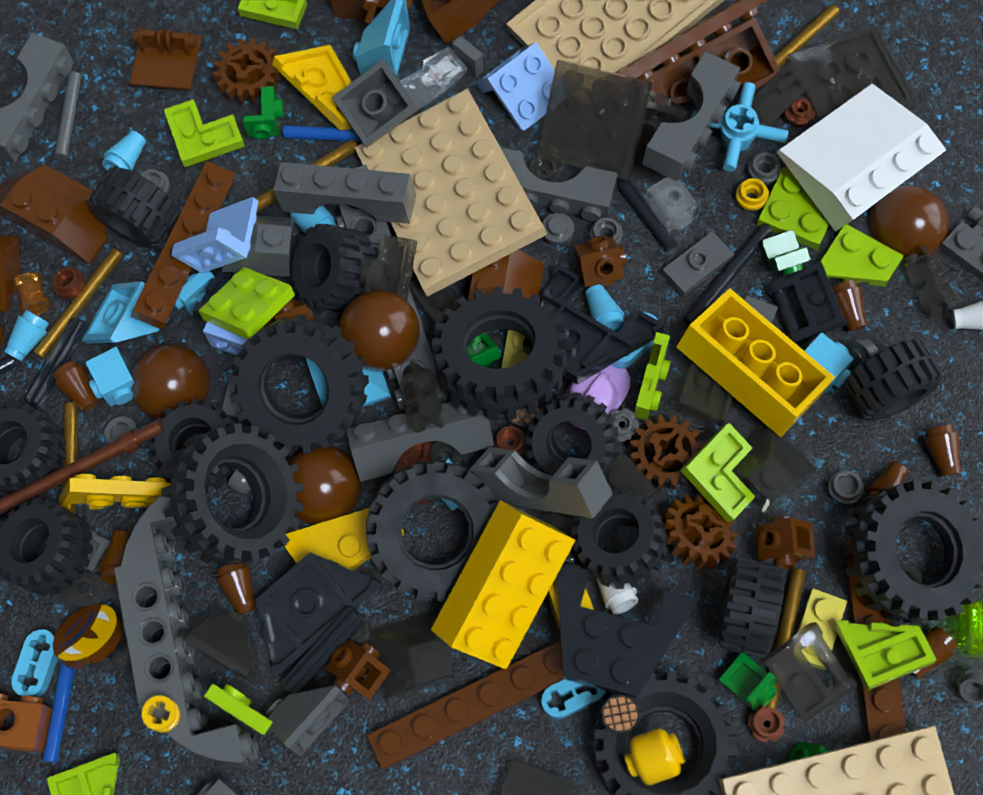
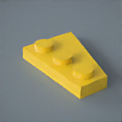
(318, 77)
(103, 493)
(337, 539)

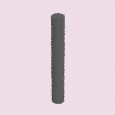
(68, 115)

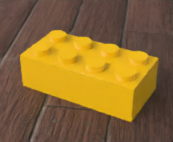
(755, 362)
(502, 585)

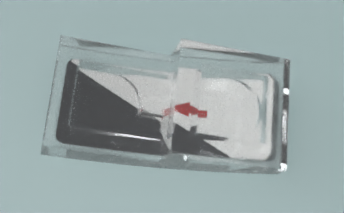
(435, 77)

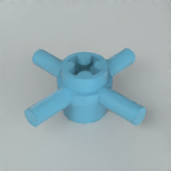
(744, 118)

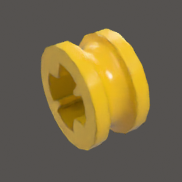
(151, 721)

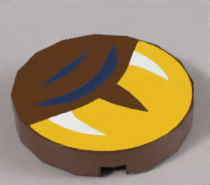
(88, 636)

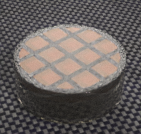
(620, 714)

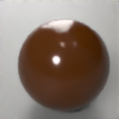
(909, 219)
(381, 328)
(167, 377)
(328, 484)

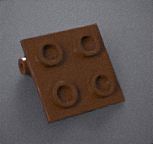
(165, 59)

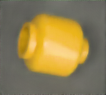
(655, 756)

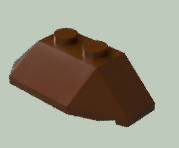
(54, 211)

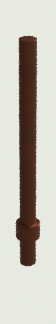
(127, 442)

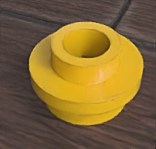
(755, 187)

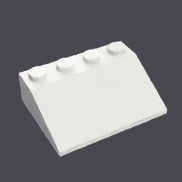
(859, 154)

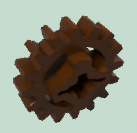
(246, 69)
(657, 443)
(698, 533)

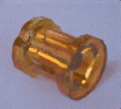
(31, 293)

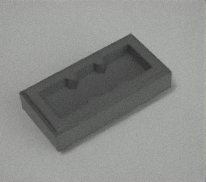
(697, 264)

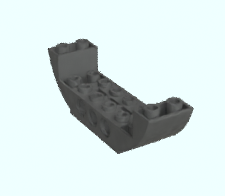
(153, 612)

